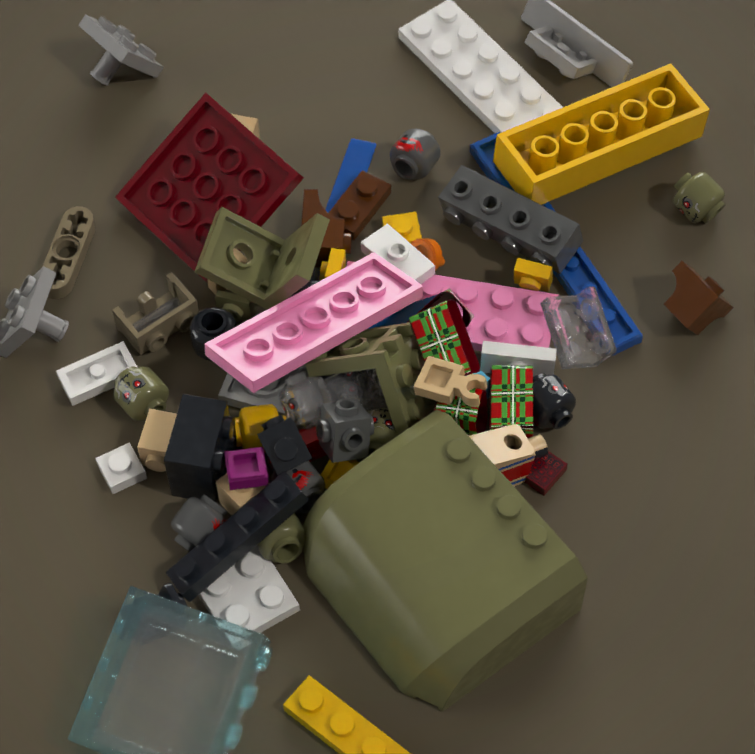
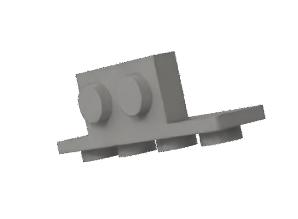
(572, 45)

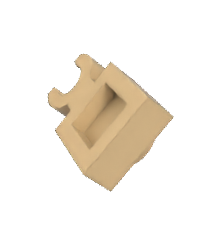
(445, 380)

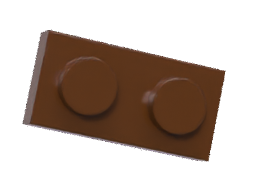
(361, 202)

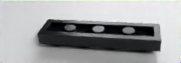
(237, 536)

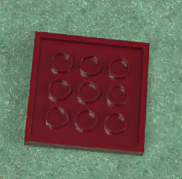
(200, 168)

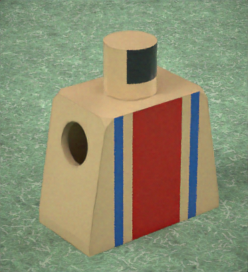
(511, 451)

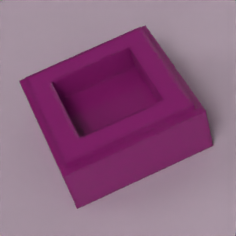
(246, 468)

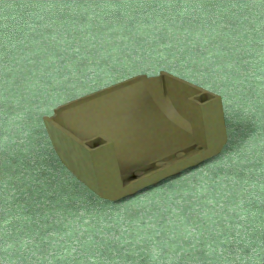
(439, 562)

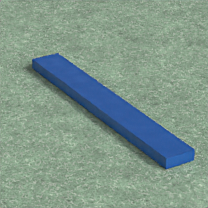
(579, 271)

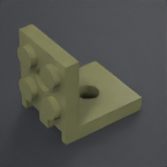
(273, 265)
(397, 362)

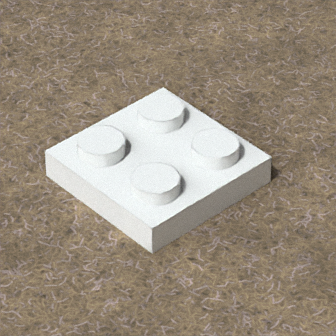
(250, 594)

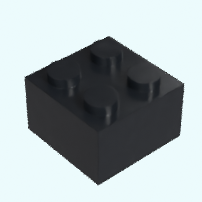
(198, 446)

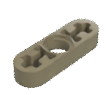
(64, 238)

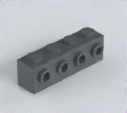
(510, 219)

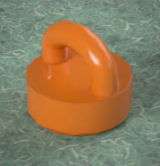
(431, 250)

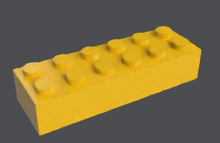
(600, 135)

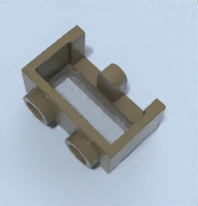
(158, 318)

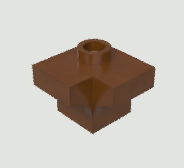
(696, 300)

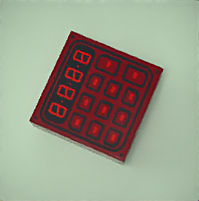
(545, 473)

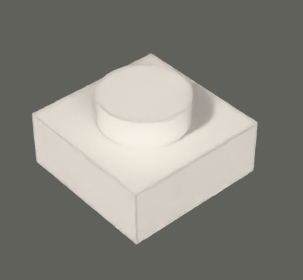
(121, 468)

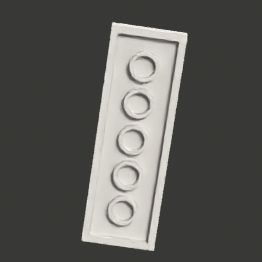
(476, 68)

